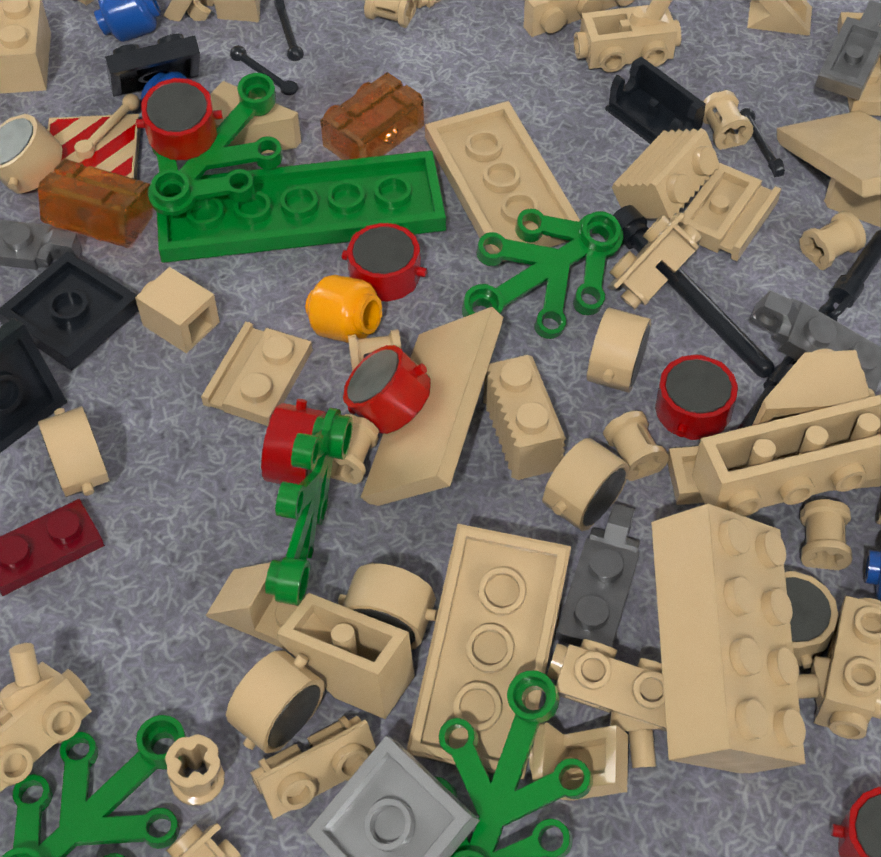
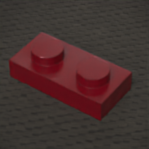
(46, 545)

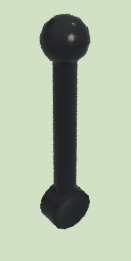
(294, 52)
(239, 53)
(774, 164)

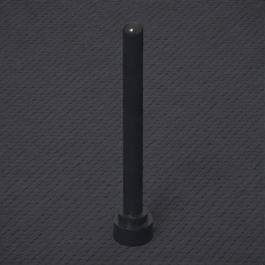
(633, 228)

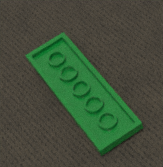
(308, 207)

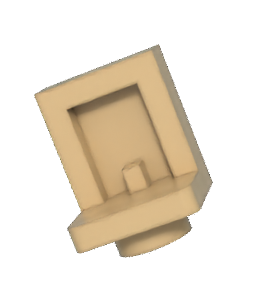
(601, 749)

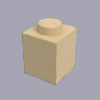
(177, 309)

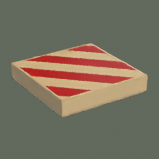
(114, 152)

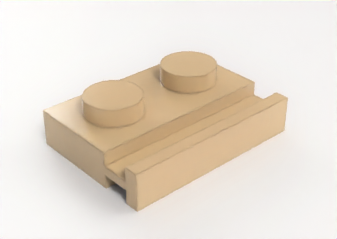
(730, 210)
(257, 373)

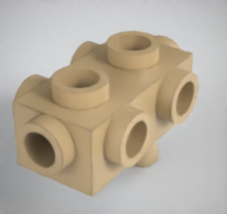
(624, 34)
(850, 676)
(626, 691)
(36, 713)

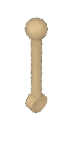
(84, 148)

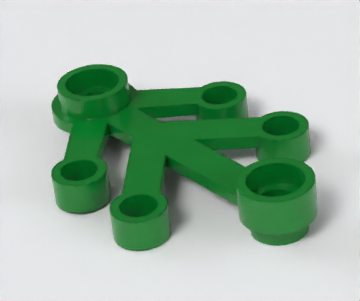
(187, 179)
(549, 265)
(307, 502)
(499, 800)
(85, 819)

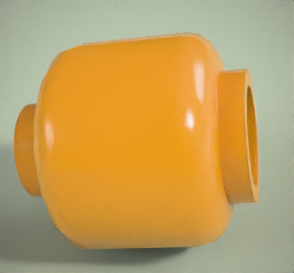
(343, 308)

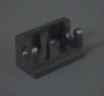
(653, 102)

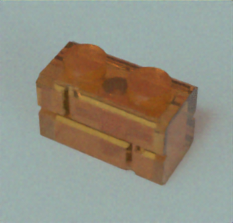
(373, 119)
(95, 203)

